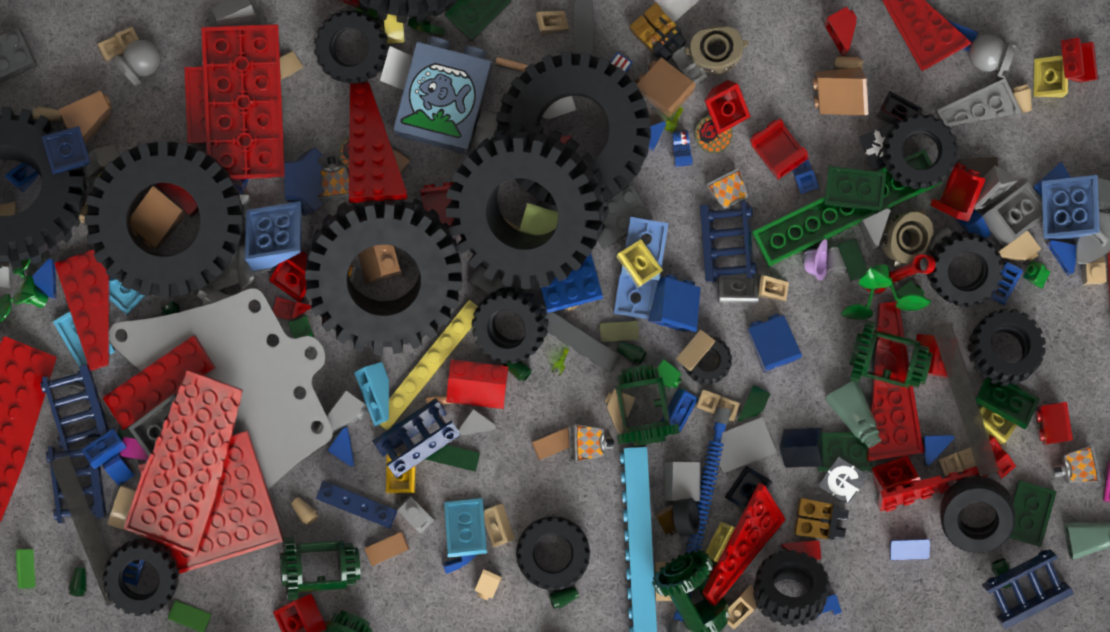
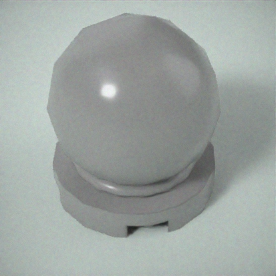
(991, 54)
(139, 60)

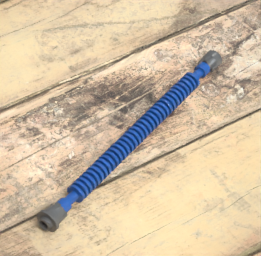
(721, 420)

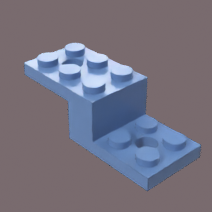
(626, 285)

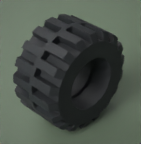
(722, 369)

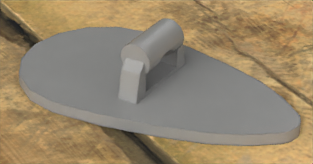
(1094, 246)

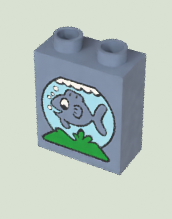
(443, 95)

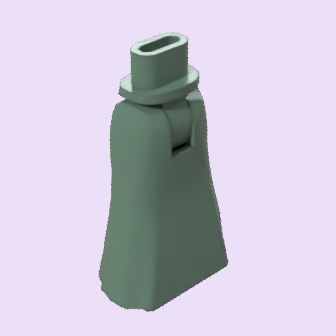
(853, 409)
(1086, 537)

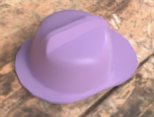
(817, 260)

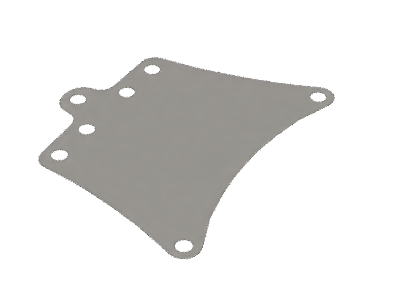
(242, 358)

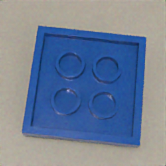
(578, 288)

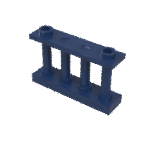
(709, 234)
(90, 393)
(408, 428)
(95, 489)
(356, 504)
(1042, 599)

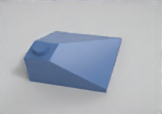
(1070, 207)
(272, 234)

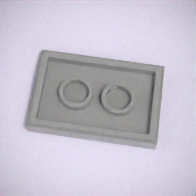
(745, 445)

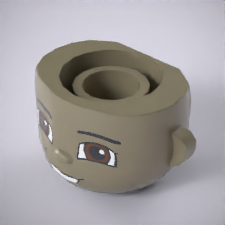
(716, 34)
(920, 232)

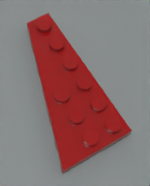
(925, 31)
(88, 298)
(921, 489)
(751, 534)

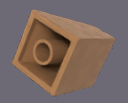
(665, 86)
(841, 92)
(87, 113)
(156, 218)
(379, 263)

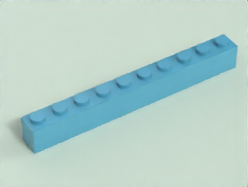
(639, 539)

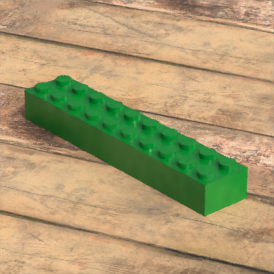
(819, 221)

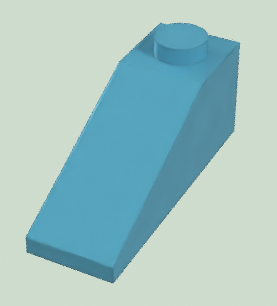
(375, 390)

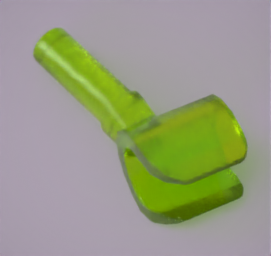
(671, 125)
(560, 364)

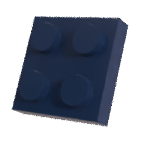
(65, 150)

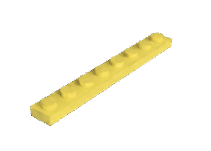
(430, 363)

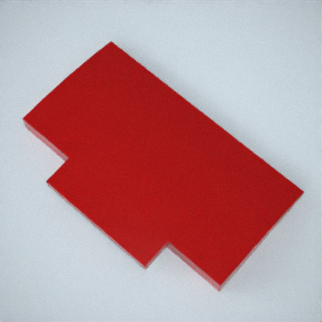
(238, 100)

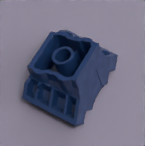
(304, 181)

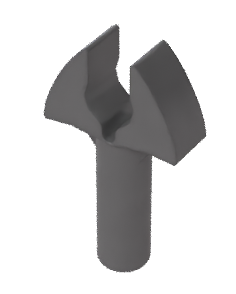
(74, 385)

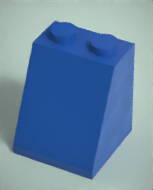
(676, 304)
(773, 342)

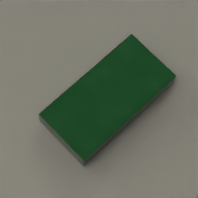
(853, 259)

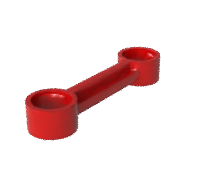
(909, 270)

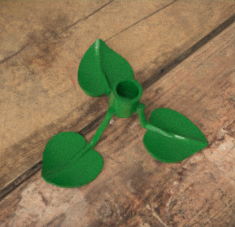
(879, 278)
(25, 293)

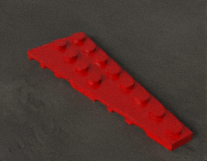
(371, 157)
(891, 404)

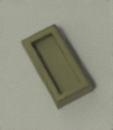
(619, 331)

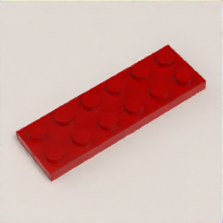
(157, 382)

